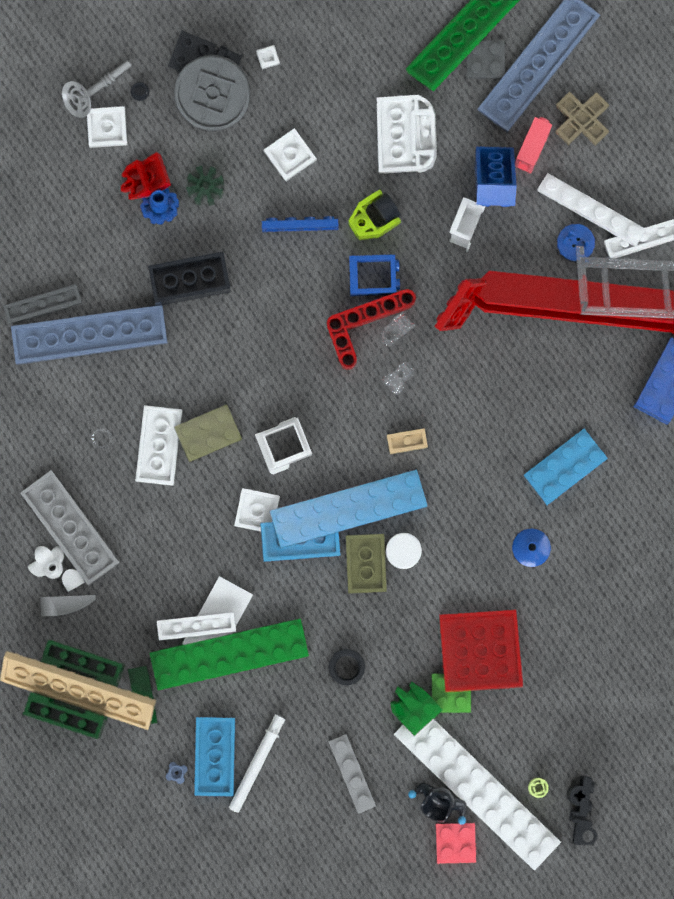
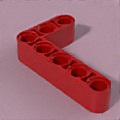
(360, 311)

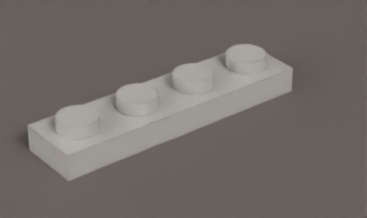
(352, 773)

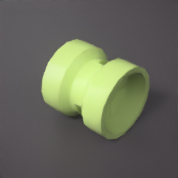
(540, 785)

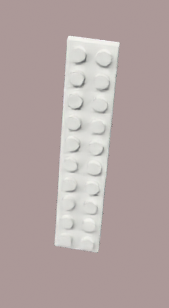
(481, 792)

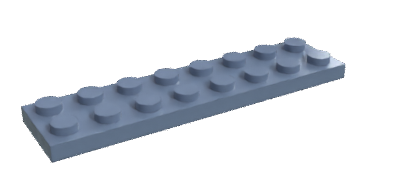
(538, 63)
(89, 334)

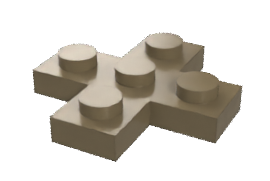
(582, 118)

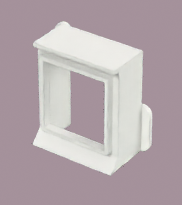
(465, 223)
(275, 467)

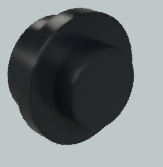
(139, 91)

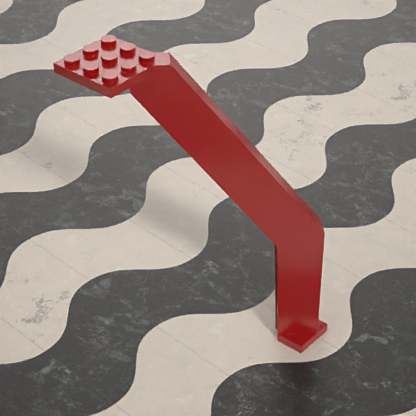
(551, 300)

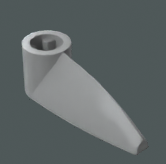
(64, 604)

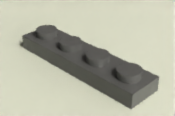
(42, 304)

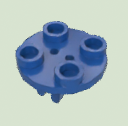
(568, 237)

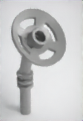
(84, 96)

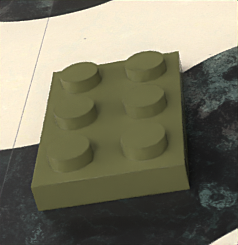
(207, 433)
(366, 563)

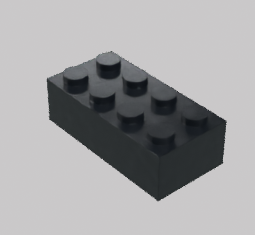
(189, 278)

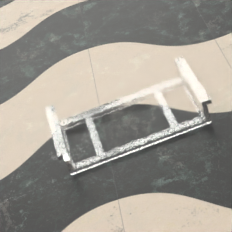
(604, 263)

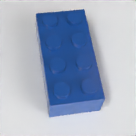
(495, 176)
(658, 392)

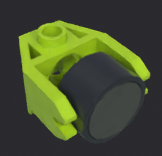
(385, 208)

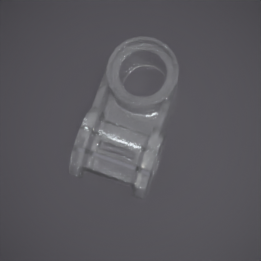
(399, 327)

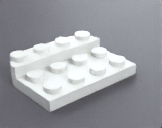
(406, 134)

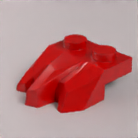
(145, 177)

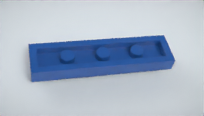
(307, 224)

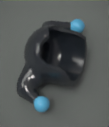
(439, 803)

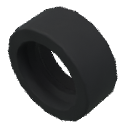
(361, 667)

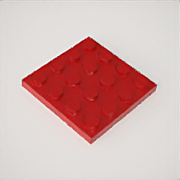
(480, 651)

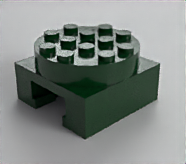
(65, 714)

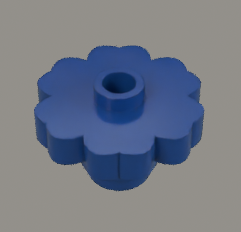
(160, 206)

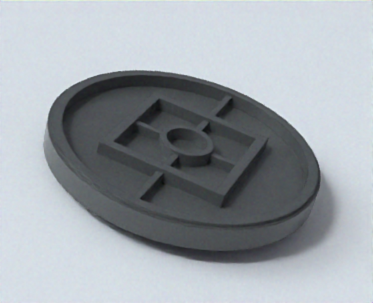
(212, 92)

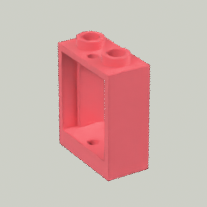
(533, 144)

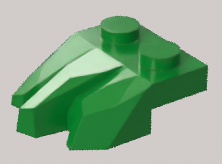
(415, 708)

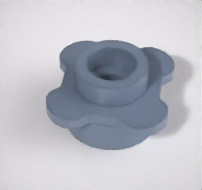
(181, 771)

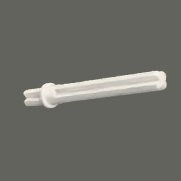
(257, 762)

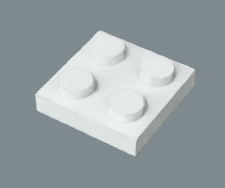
(107, 127)
(290, 155)
(255, 509)

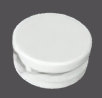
(403, 550)

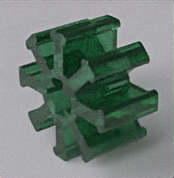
(208, 179)

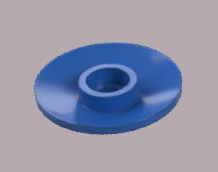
(522, 552)

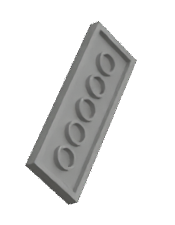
(70, 527)

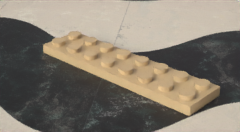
(77, 690)

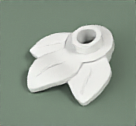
(45, 560)

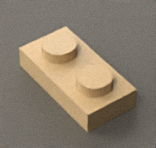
(407, 441)

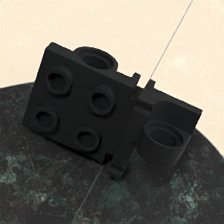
(191, 46)
(584, 807)

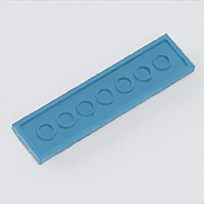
(348, 508)

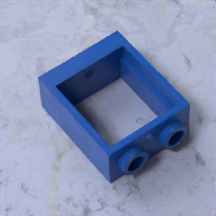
(395, 283)

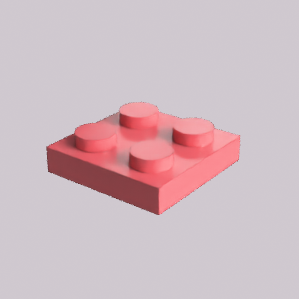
(455, 843)

